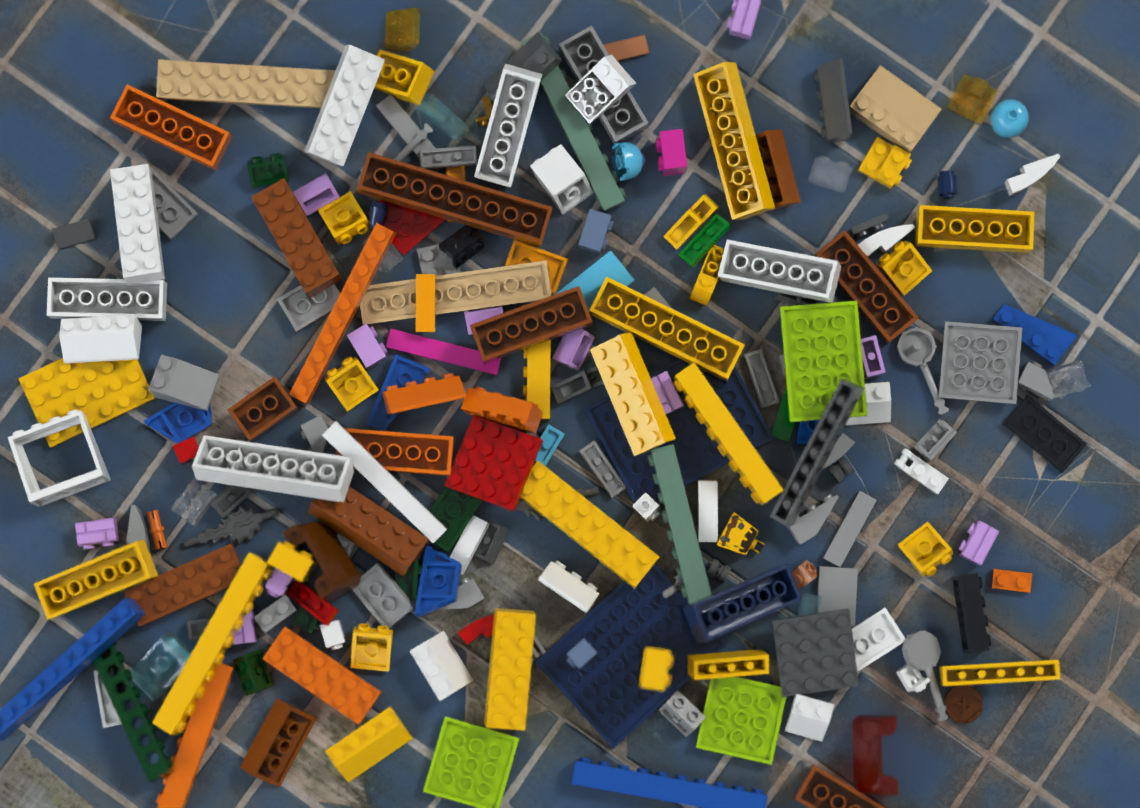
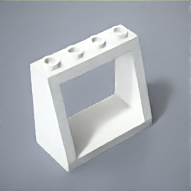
(68, 487)

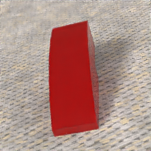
(473, 630)

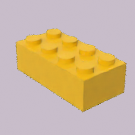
(654, 669)

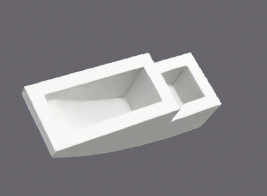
(1030, 174)
(885, 239)
(707, 511)

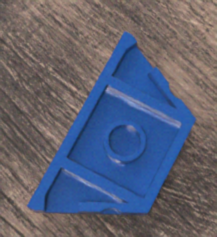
(180, 421)
(437, 582)

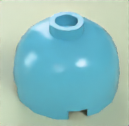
(1009, 118)
(627, 160)

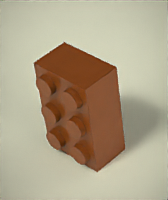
(263, 409)

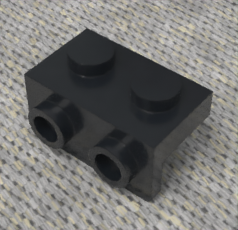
(462, 245)

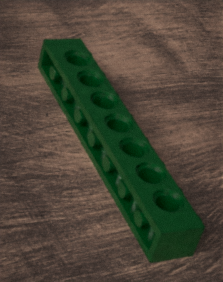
(111, 683)

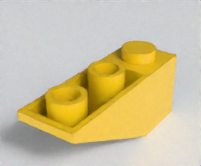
(708, 276)

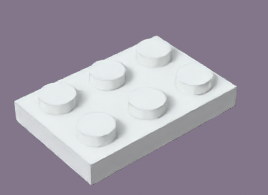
(875, 638)

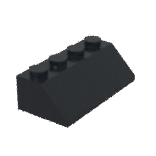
(970, 613)

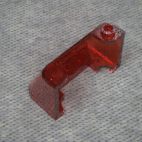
(867, 754)

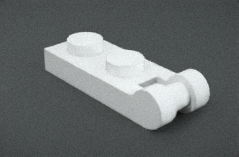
(921, 471)

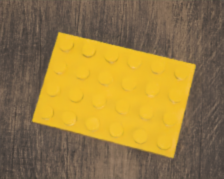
(96, 388)

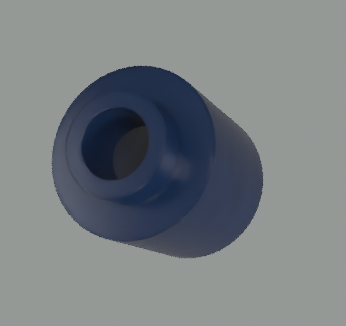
(947, 184)

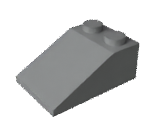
(183, 383)

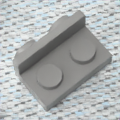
(681, 713)

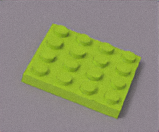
(741, 718)
(471, 764)

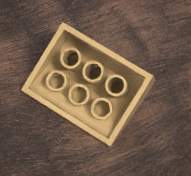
(894, 109)

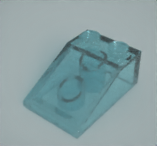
(161, 666)

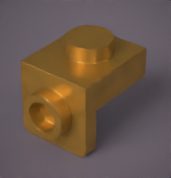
(488, 105)

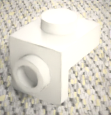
(647, 508)
(912, 679)

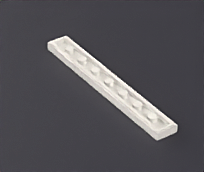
(384, 482)

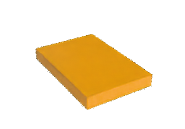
(524, 253)

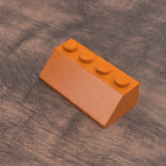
(424, 394)

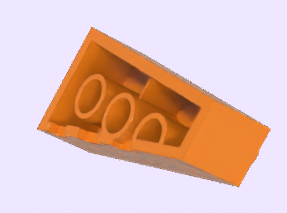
(502, 409)

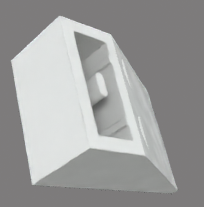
(600, 88)

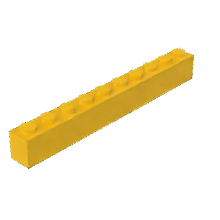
(213, 644)

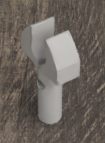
(674, 588)

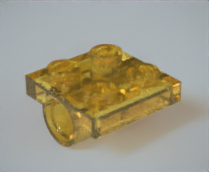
(402, 29)
(972, 98)

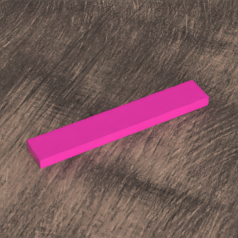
(440, 351)

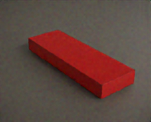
(311, 601)

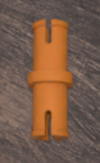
(156, 529)

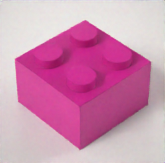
(672, 152)

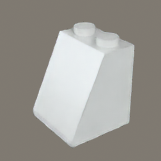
(562, 179)

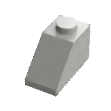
(1035, 380)

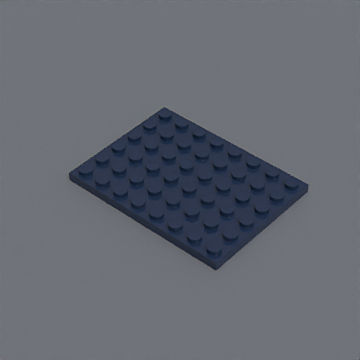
(693, 447)
(618, 630)

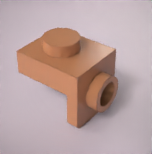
(804, 574)

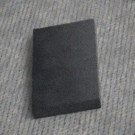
(1044, 434)

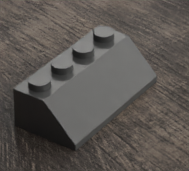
(533, 56)
(833, 101)

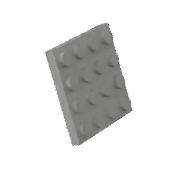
(980, 362)

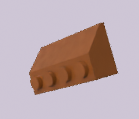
(778, 169)
(278, 742)

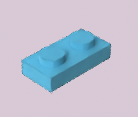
(551, 439)

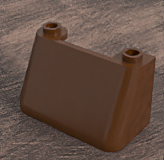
(339, 571)

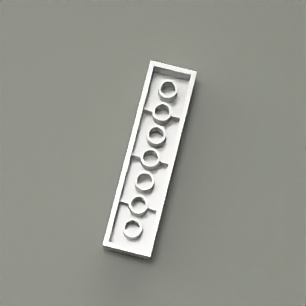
(273, 468)

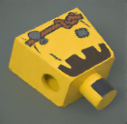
(739, 536)

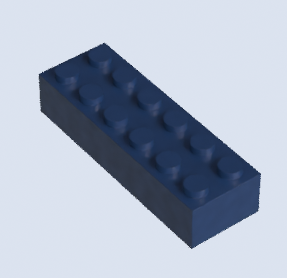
(742, 603)

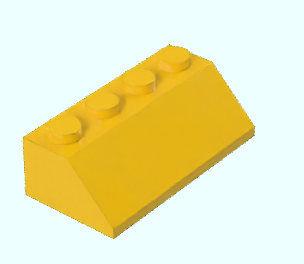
(369, 744)

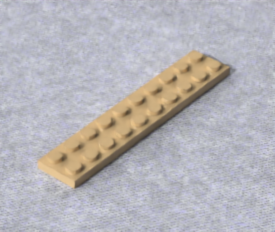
(242, 84)
(459, 292)

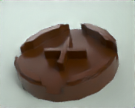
(963, 704)

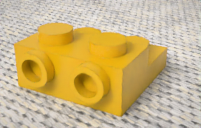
(885, 163)
(344, 218)
(904, 267)
(350, 383)
(926, 550)
(371, 647)

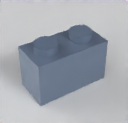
(595, 231)
(580, 654)

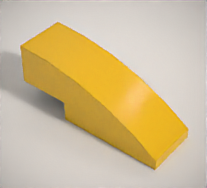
(691, 221)

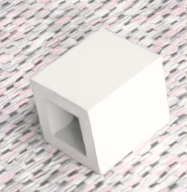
(333, 635)

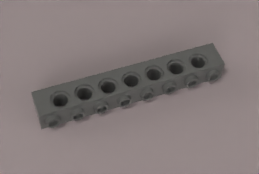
(817, 452)

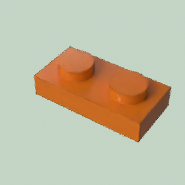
(1011, 580)

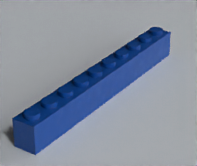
(68, 665)
(664, 788)

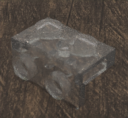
(1068, 379)
(194, 502)

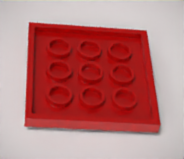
(493, 463)

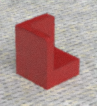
(186, 450)

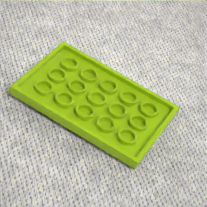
(818, 351)

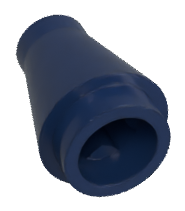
(377, 213)

